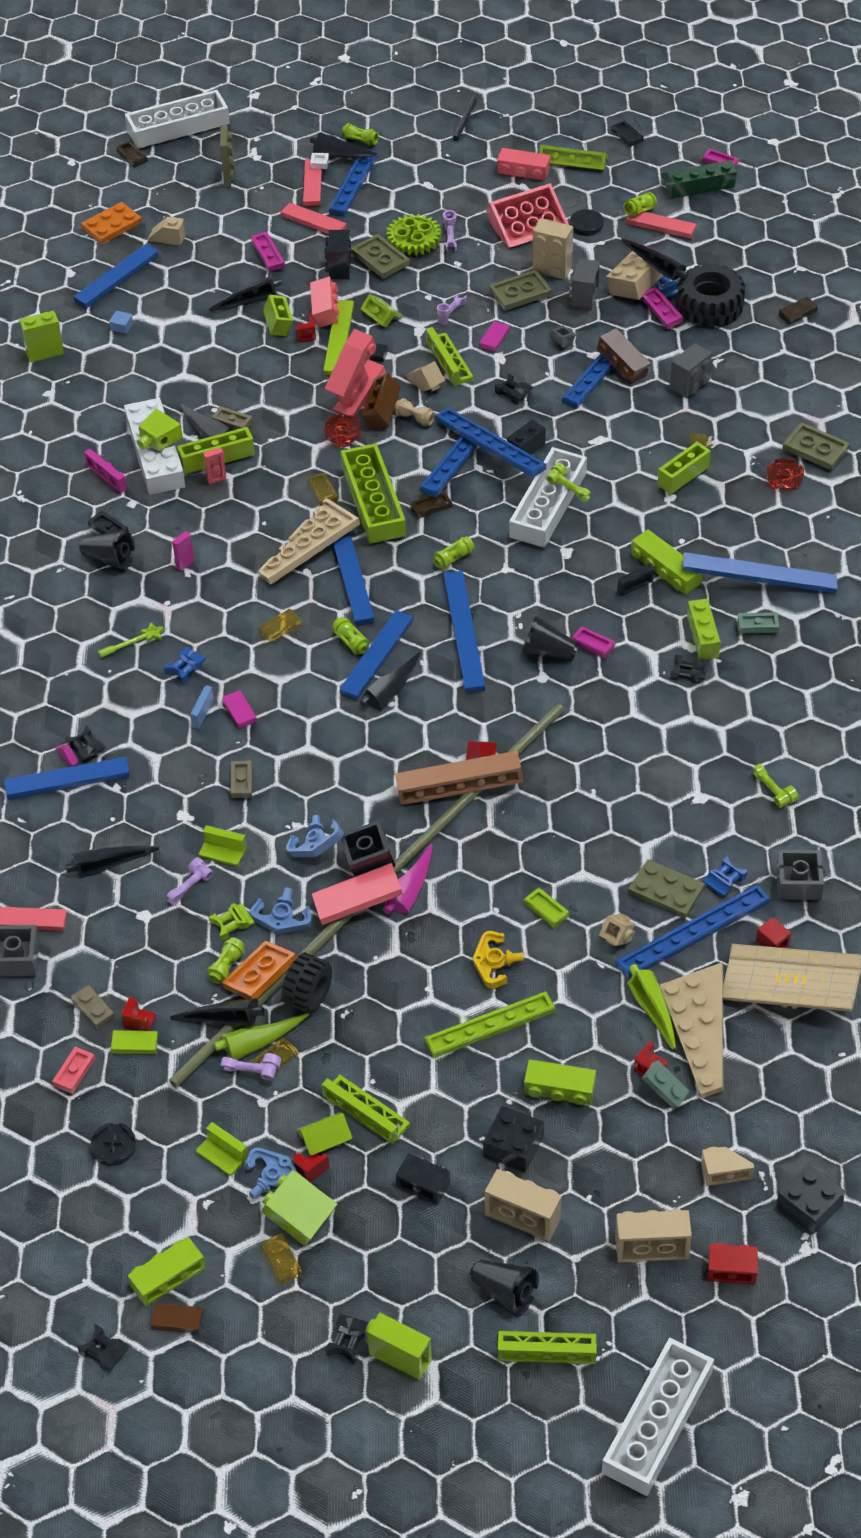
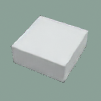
(319, 160)

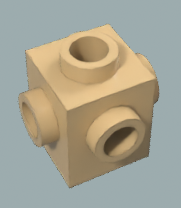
(612, 933)

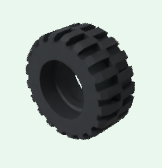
(711, 310)

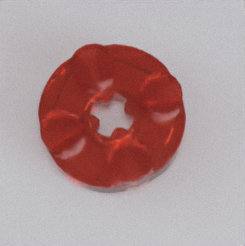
(342, 437)
(778, 480)

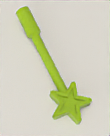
(150, 633)

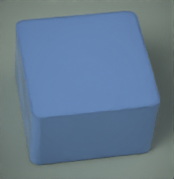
(121, 322)

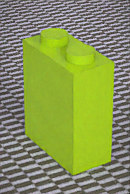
(41, 336)
(298, 1207)
(399, 1345)

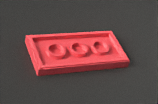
(357, 894)

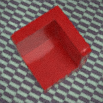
(306, 332)
(479, 749)
(773, 934)
(137, 1018)
(646, 1058)
(310, 1166)

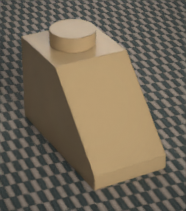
(168, 231)
(426, 377)
(725, 1166)

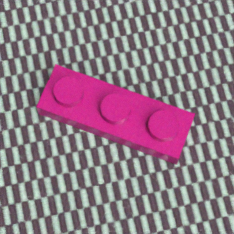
(268, 251)
(662, 307)
(105, 470)

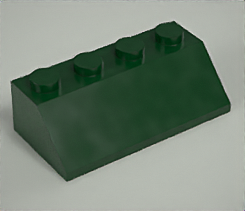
(700, 179)

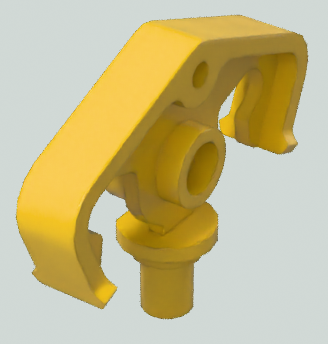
(488, 959)

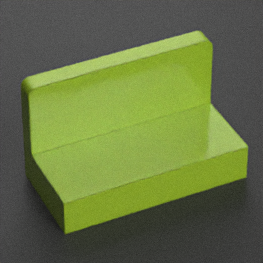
(379, 310)
(223, 846)
(325, 1133)
(223, 1150)

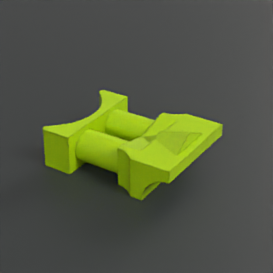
(236, 912)

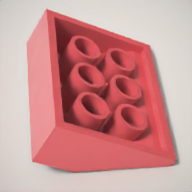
(519, 214)

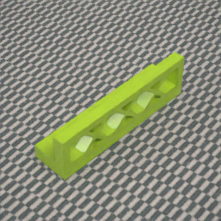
(575, 157)
(445, 359)
(364, 1112)
(547, 1351)

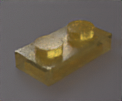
(702, 439)
(281, 1259)

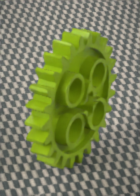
(414, 234)

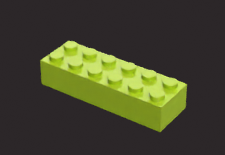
(373, 493)

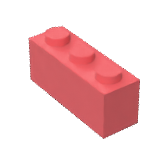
(523, 164)
(324, 302)

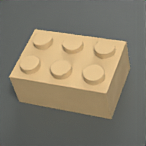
(552, 248)
(632, 277)
(523, 1204)
(653, 1235)

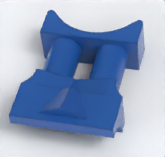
(667, 287)
(188, 658)
(720, 882)

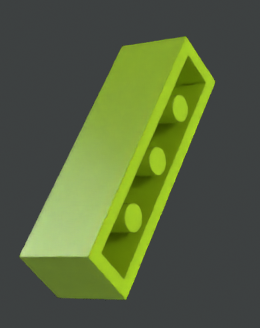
(235, 445)
(665, 560)

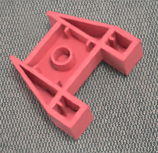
(354, 373)

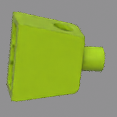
(159, 431)

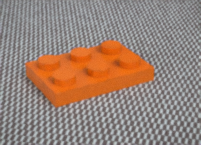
(111, 223)
(259, 971)

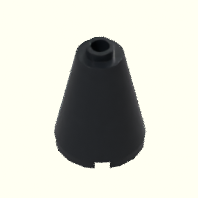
(109, 548)
(548, 642)
(506, 1283)

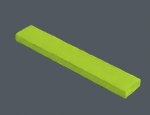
(338, 335)
(489, 1024)

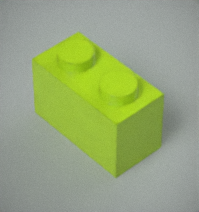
(278, 315)

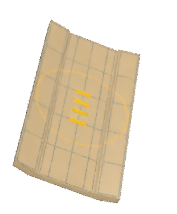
(792, 977)

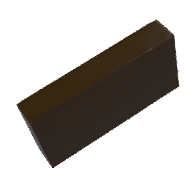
(131, 154)
(798, 310)
(430, 505)

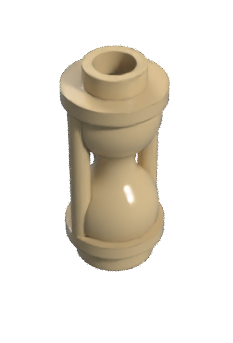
(422, 415)

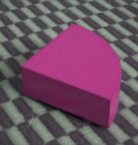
(67, 754)

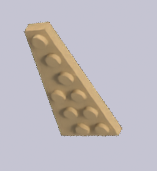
(310, 537)
(698, 1017)

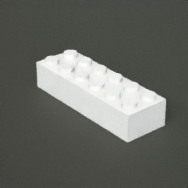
(177, 119)
(159, 468)
(546, 503)
(657, 1416)

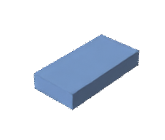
(202, 707)

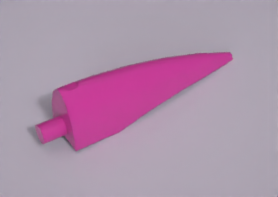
(410, 885)

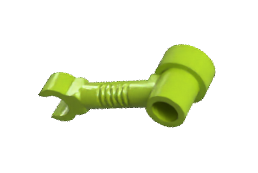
(557, 474)
(783, 796)

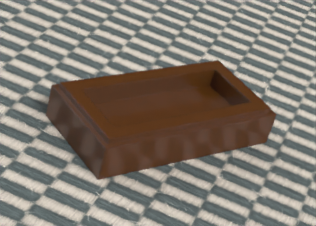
(176, 1318)

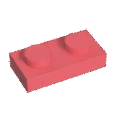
(214, 465)
(73, 1070)

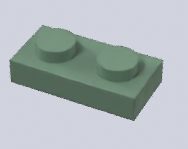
(758, 622)
(665, 1084)

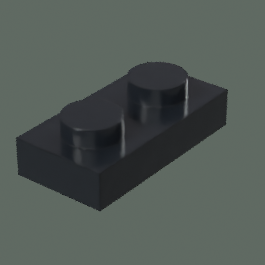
(106, 524)

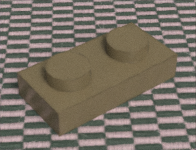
(232, 419)
(241, 779)
(92, 1007)

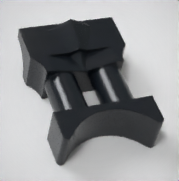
(519, 389)
(698, 672)
(93, 746)
(348, 1328)
(110, 1355)

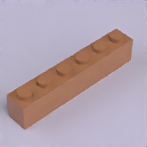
(459, 777)

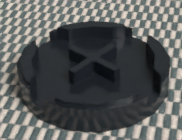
(587, 221)
(113, 1144)

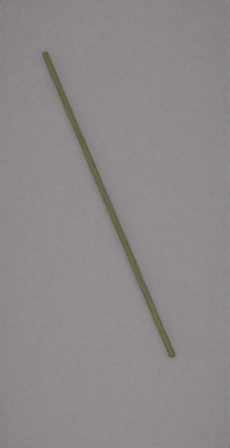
(336, 925)

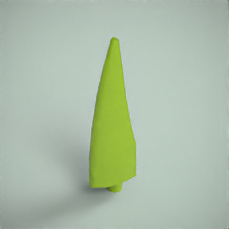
(651, 999)
(251, 1039)

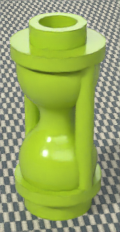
(367, 136)
(634, 205)
(460, 548)
(345, 630)
(230, 953)

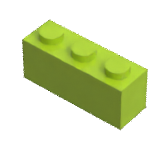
(683, 467)
(703, 629)
(559, 1082)
(166, 1271)

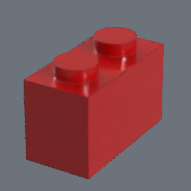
(732, 1263)

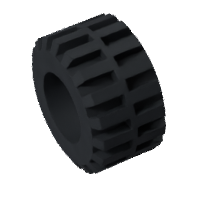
(307, 982)

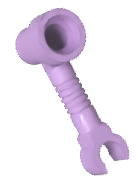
(449, 219)
(444, 310)
(199, 870)
(266, 1068)

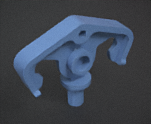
(315, 841)
(280, 919)
(276, 1167)

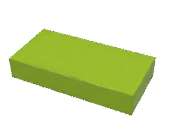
(546, 907)
(134, 1042)

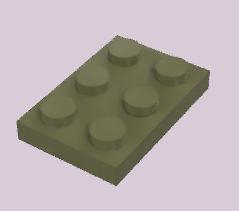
(226, 155)
(380, 256)
(520, 290)
(816, 446)
(666, 888)

